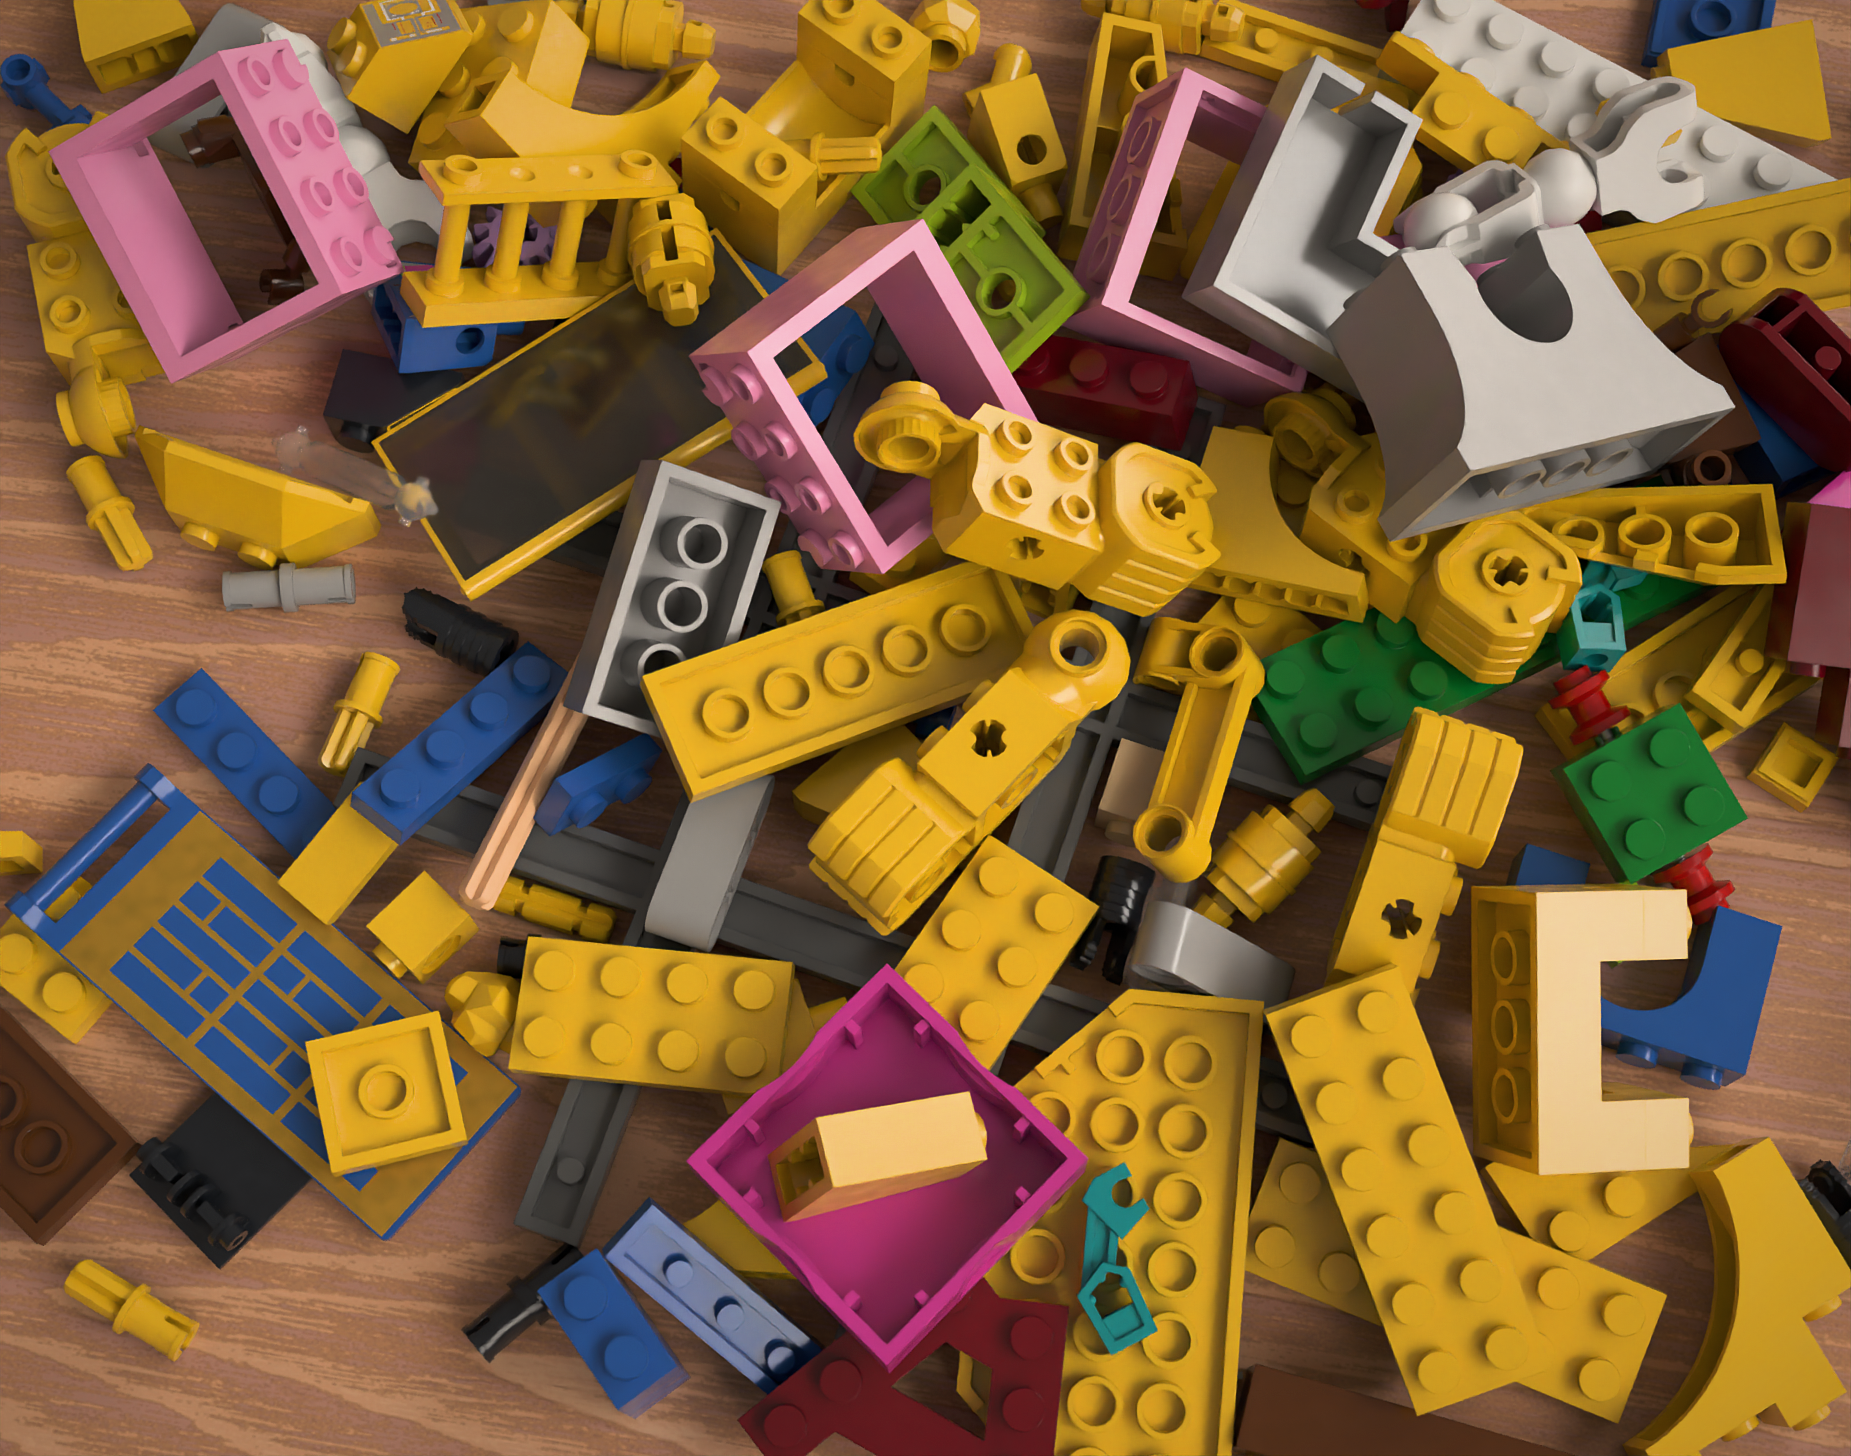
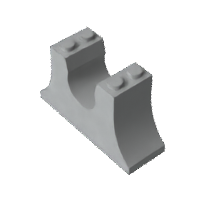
(1512, 385)

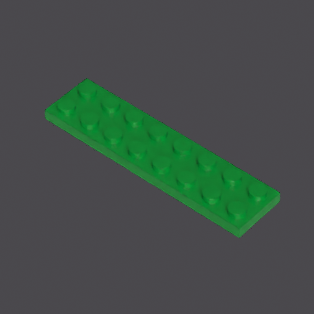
(1362, 680)

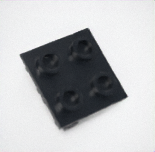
(218, 1179)

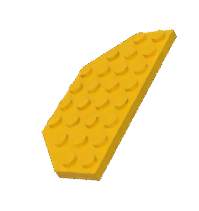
(1176, 1099)

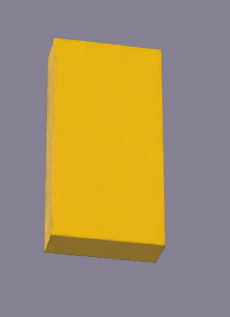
(337, 863)

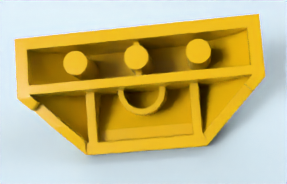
(250, 507)

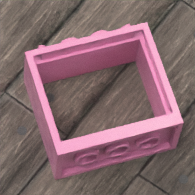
(1124, 220)
(154, 242)
(770, 426)

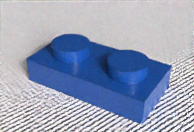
(588, 789)

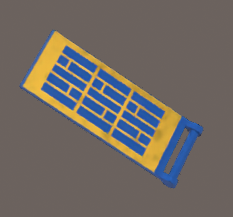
(238, 980)

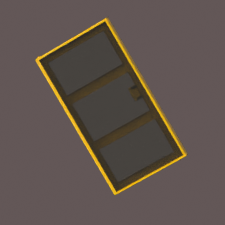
(564, 422)

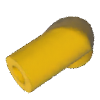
(1010, 64)

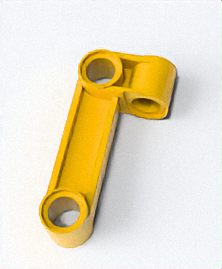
(1203, 741)

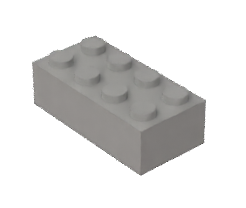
(670, 586)

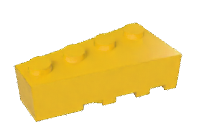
(1121, 63)

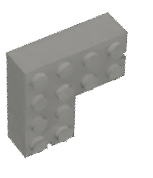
(1304, 216)

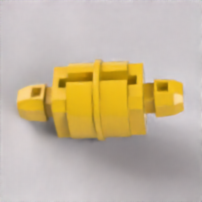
(1182, 21)
(640, 32)
(671, 255)
(1264, 859)

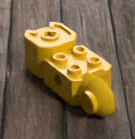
(79, 303)
(1043, 503)
(1471, 589)
(1434, 811)
(913, 828)

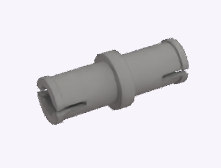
(288, 587)

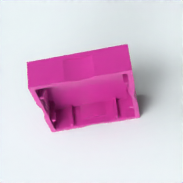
(908, 1257)

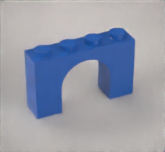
(1720, 1003)

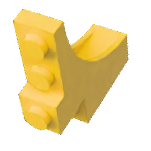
(512, 120)
(1768, 1274)

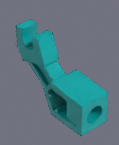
(1602, 641)
(1103, 1226)

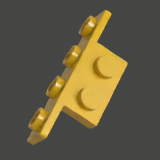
(1459, 114)

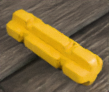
(556, 910)

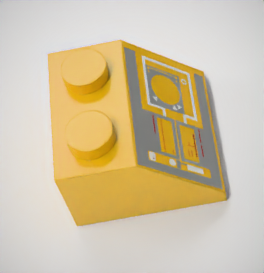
(397, 55)

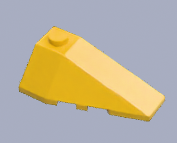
(1674, 531)

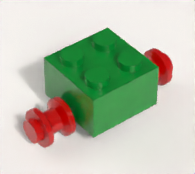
(1646, 792)

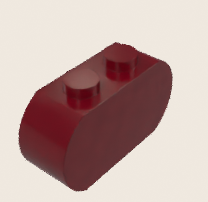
(1796, 371)

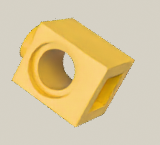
(421, 929)

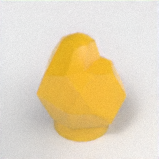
(951, 27)
(484, 1009)

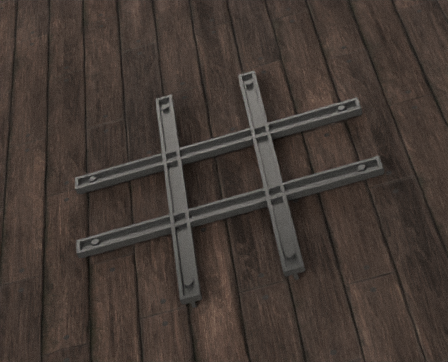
(823, 939)

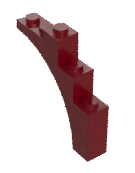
(1813, 612)

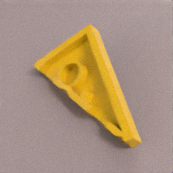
(1591, 1210)

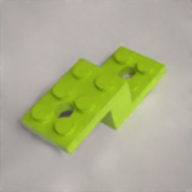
(979, 231)

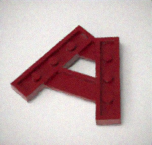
(855, 1397)

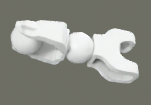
(1605, 169)
(402, 204)

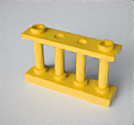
(528, 292)

